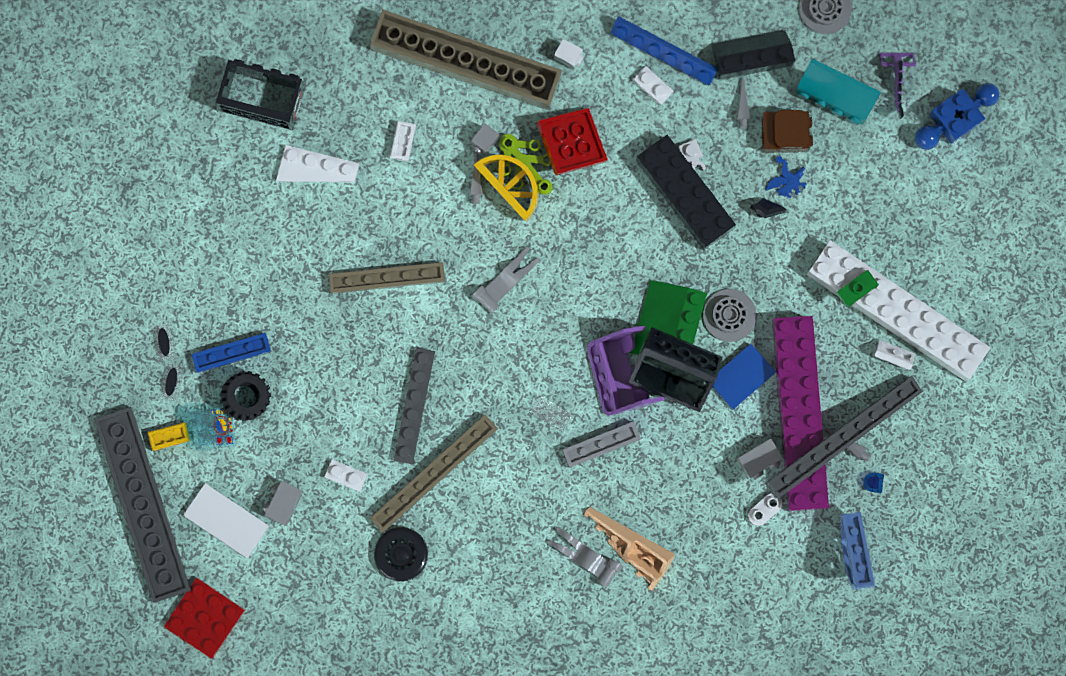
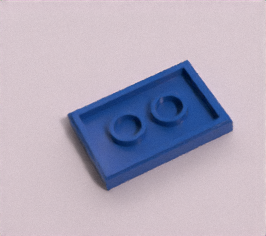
(742, 376)

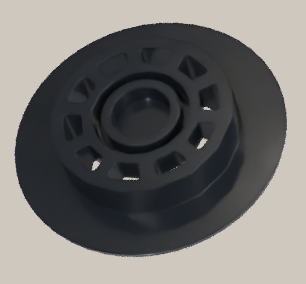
(401, 554)

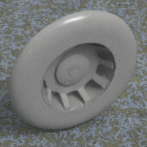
(826, 10)
(729, 315)

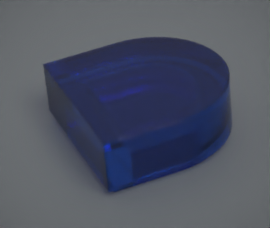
(873, 482)

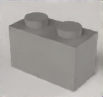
(760, 458)
(283, 503)

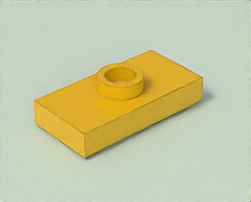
(169, 436)

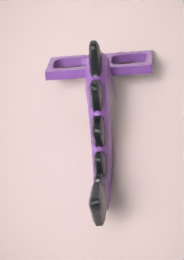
(898, 70)

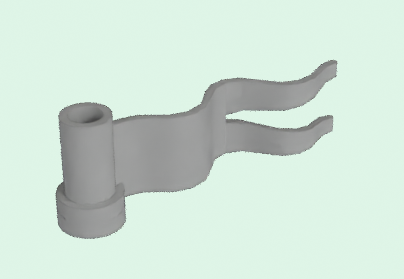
(503, 283)
(589, 559)

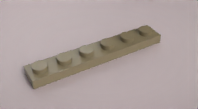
(386, 278)

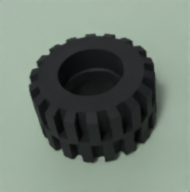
(261, 392)

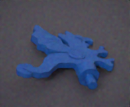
(789, 179)

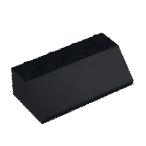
(753, 54)

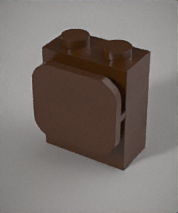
(786, 131)

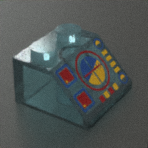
(213, 429)

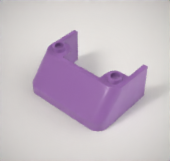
(613, 371)

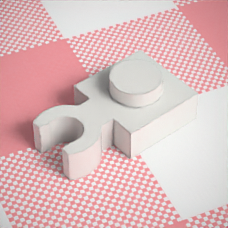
(692, 153)

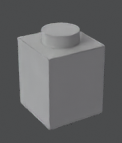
(484, 140)

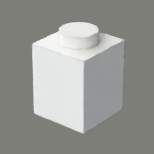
(569, 54)

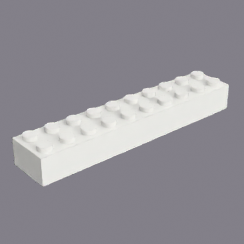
(902, 313)

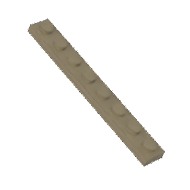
(434, 473)

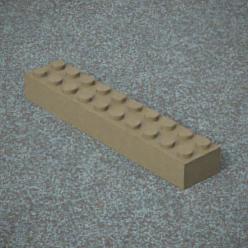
(465, 59)

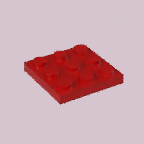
(572, 141)
(204, 618)

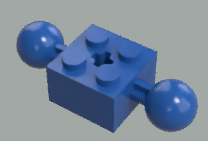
(955, 128)

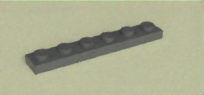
(414, 406)

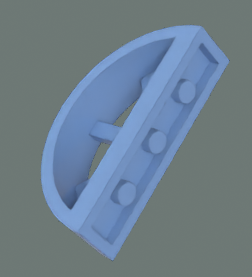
(856, 552)

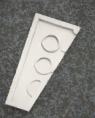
(309, 166)

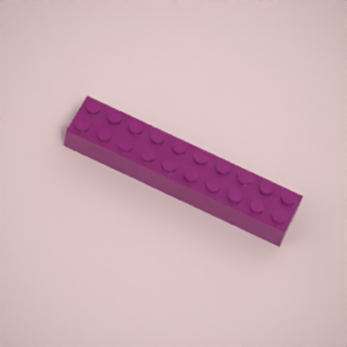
(799, 406)

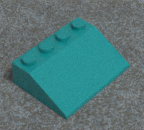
(837, 92)

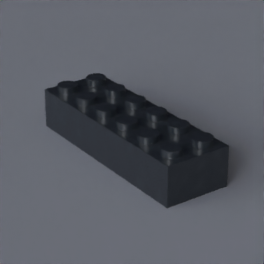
(685, 192)

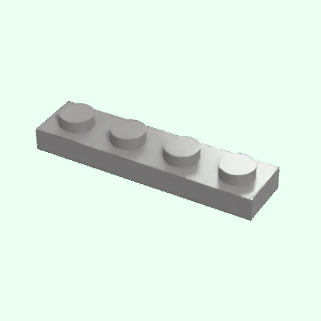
(601, 444)

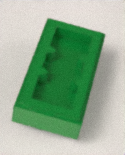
(857, 288)

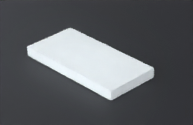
(226, 520)

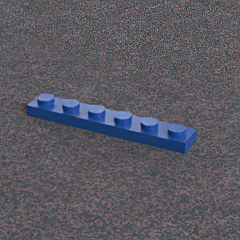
(664, 50)

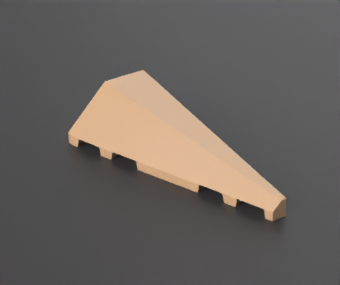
(646, 556)

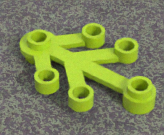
(526, 159)

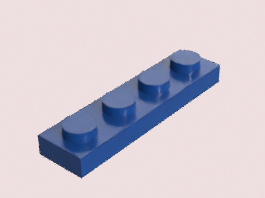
(231, 353)

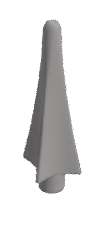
(743, 112)
(476, 188)
(856, 449)

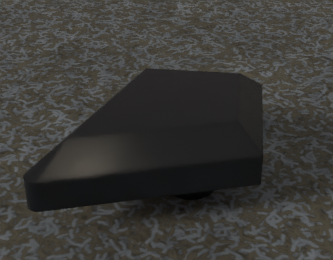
(767, 208)

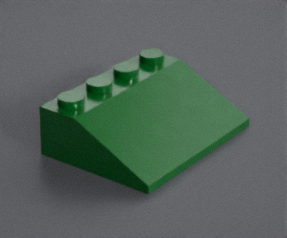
(670, 310)

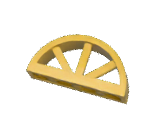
(508, 195)

